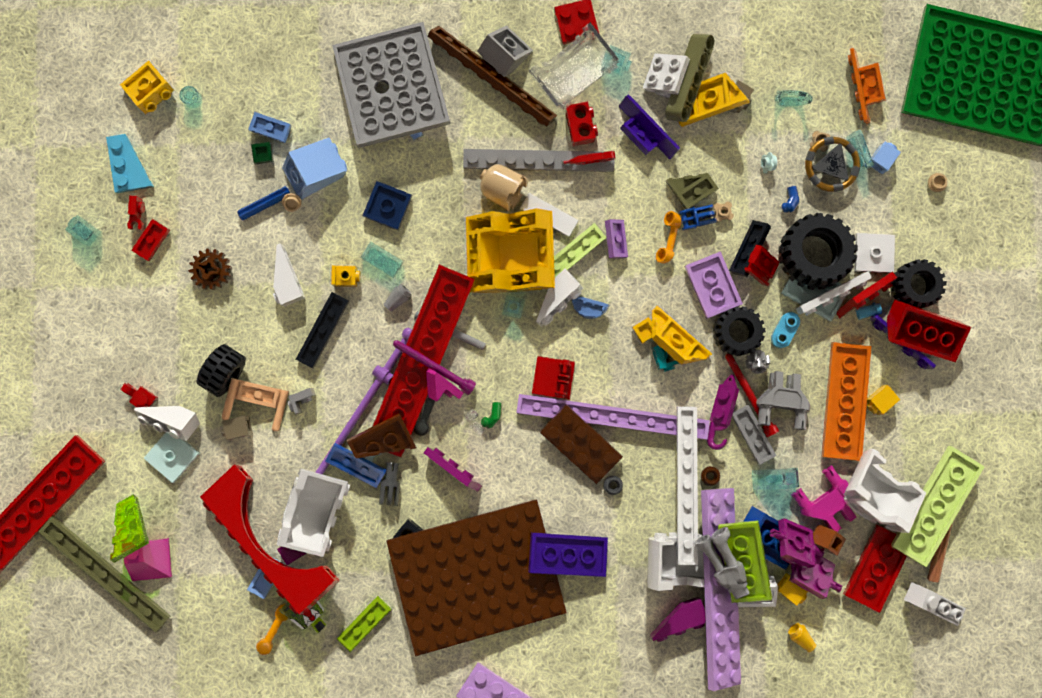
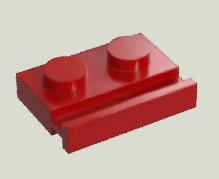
(762, 265)

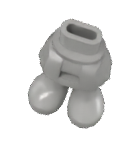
(732, 574)

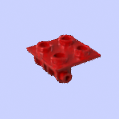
(553, 377)

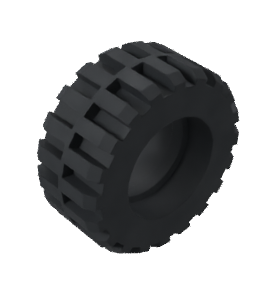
(834, 234)

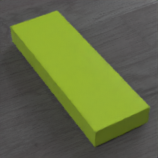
(364, 623)

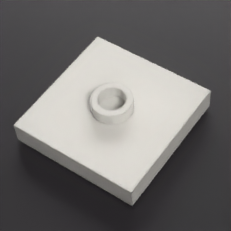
(875, 253)

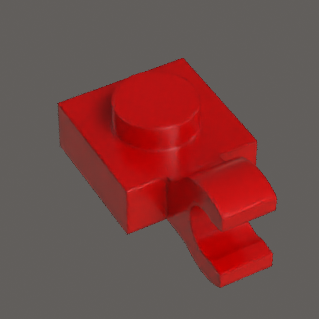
(135, 209)
(140, 397)

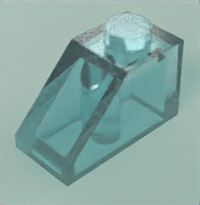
(775, 478)

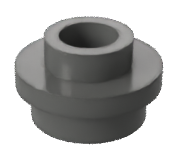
(618, 489)

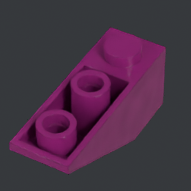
(683, 617)

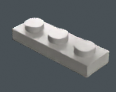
(753, 435)

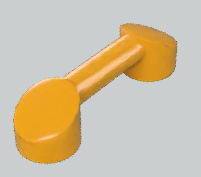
(666, 254)
(265, 645)

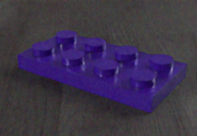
(568, 554)

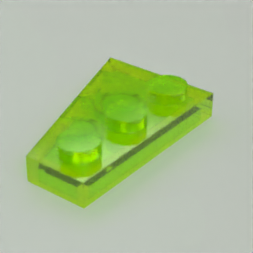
(130, 529)

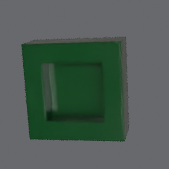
(262, 153)

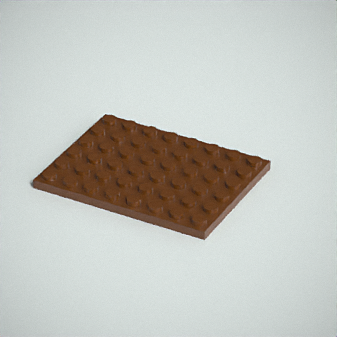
(472, 578)

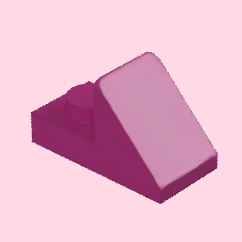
(439, 385)

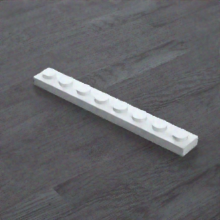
(687, 486)

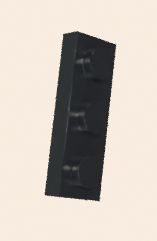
(755, 236)

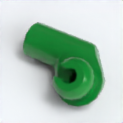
(494, 417)

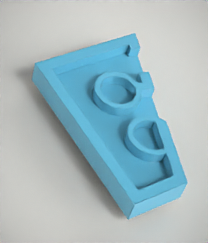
(125, 165)

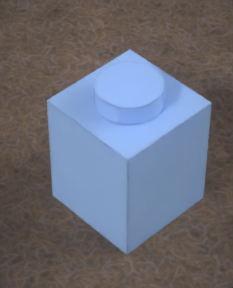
(884, 157)

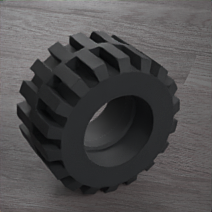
(929, 273)
(754, 326)
(219, 369)

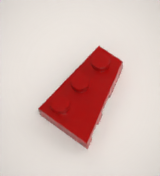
(869, 293)

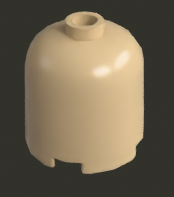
(502, 186)

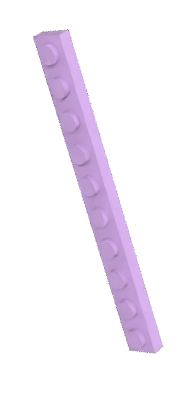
(607, 415)

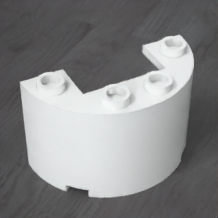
(880, 497)
(311, 512)
(663, 567)

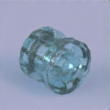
(187, 94)

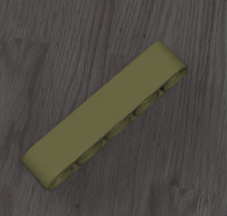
(699, 53)

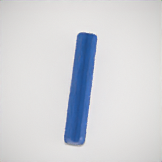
(262, 203)

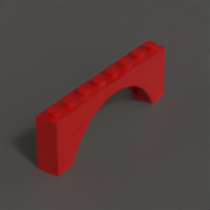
(229, 503)

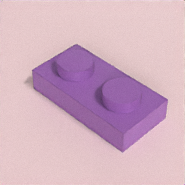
(616, 238)

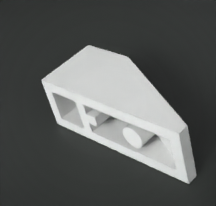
(285, 280)

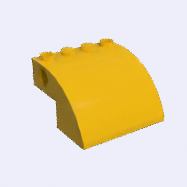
(510, 252)

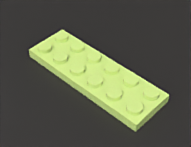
(944, 497)

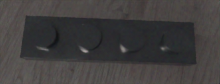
(322, 330)

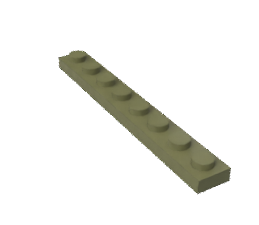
(104, 574)

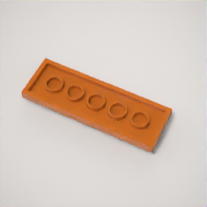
(846, 401)

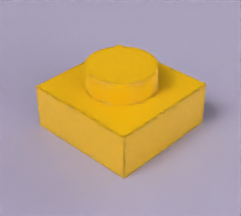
(643, 330)

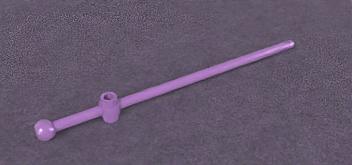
(382, 375)

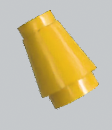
(801, 636)

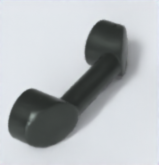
(421, 427)

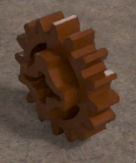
(208, 276)

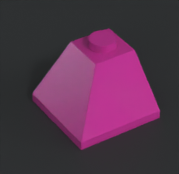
(150, 561)

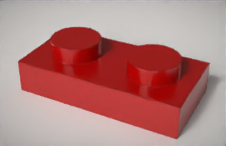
(150, 240)

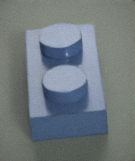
(269, 127)

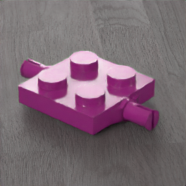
(796, 543)
(815, 579)

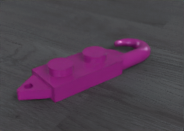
(722, 410)

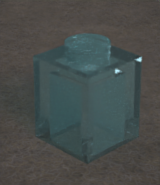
(624, 62)
(82, 230)

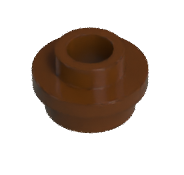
(716, 478)

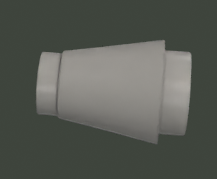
(397, 297)

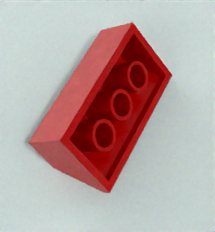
(926, 331)

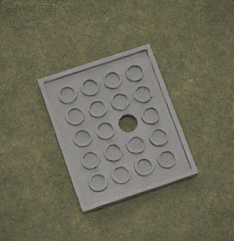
(414, 93)

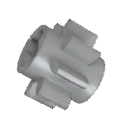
(757, 361)

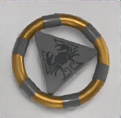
(832, 164)

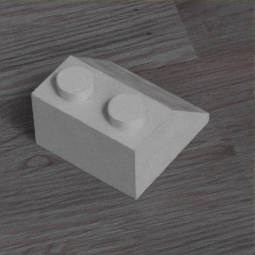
(504, 50)

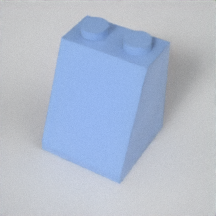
(314, 167)

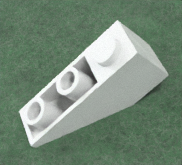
(557, 298)
(170, 419)
(934, 603)

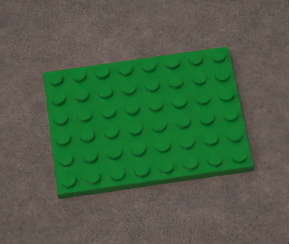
(977, 75)

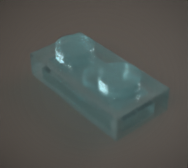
(858, 141)
(382, 259)

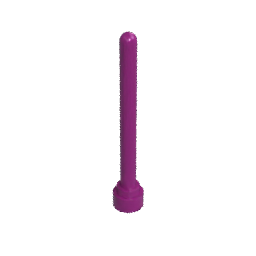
(465, 385)

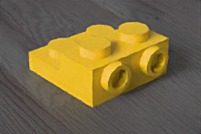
(147, 88)

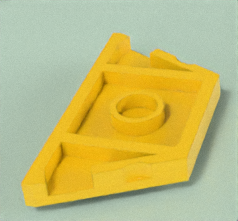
(715, 97)
(675, 339)

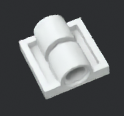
(666, 74)

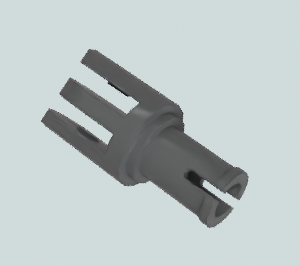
(390, 481)

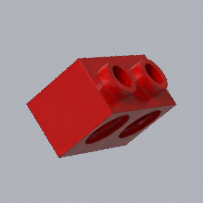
(576, 124)

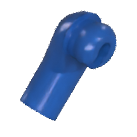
(793, 200)

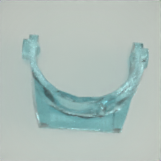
(803, 98)

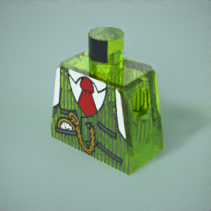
(311, 617)

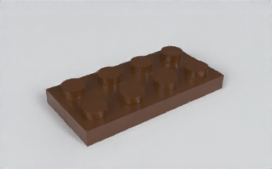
(581, 444)

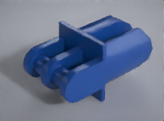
(696, 217)

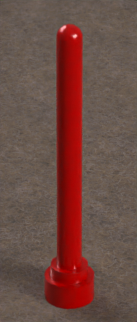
(768, 430)

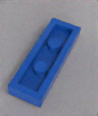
(357, 467)

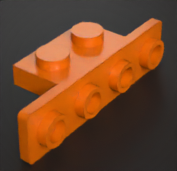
(868, 83)

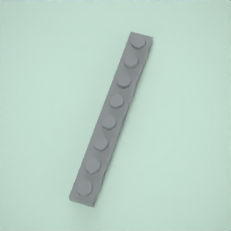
(531, 160)

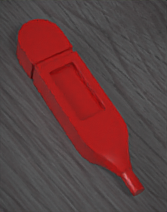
(592, 158)

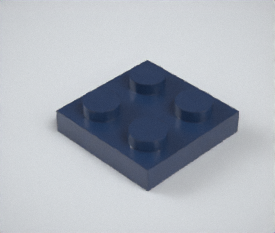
(387, 205)

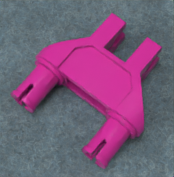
(828, 503)

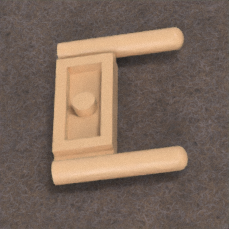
(256, 394)

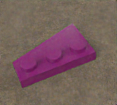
(452, 468)

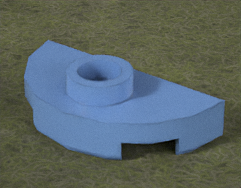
(589, 308)

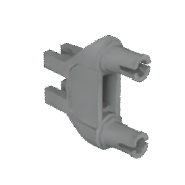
(784, 398)

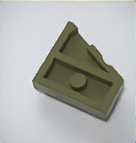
(692, 189)

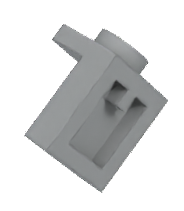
(303, 397)

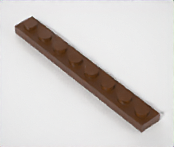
(488, 73)

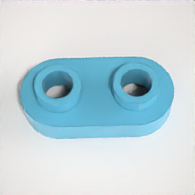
(785, 329)

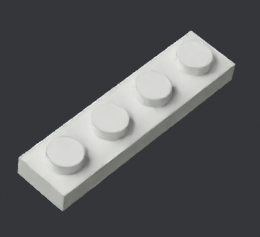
(842, 290)

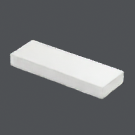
(561, 221)

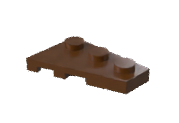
(382, 438)

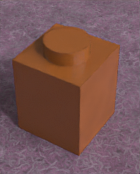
(828, 539)

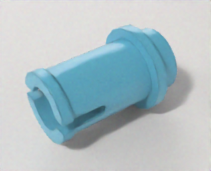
(868, 311)

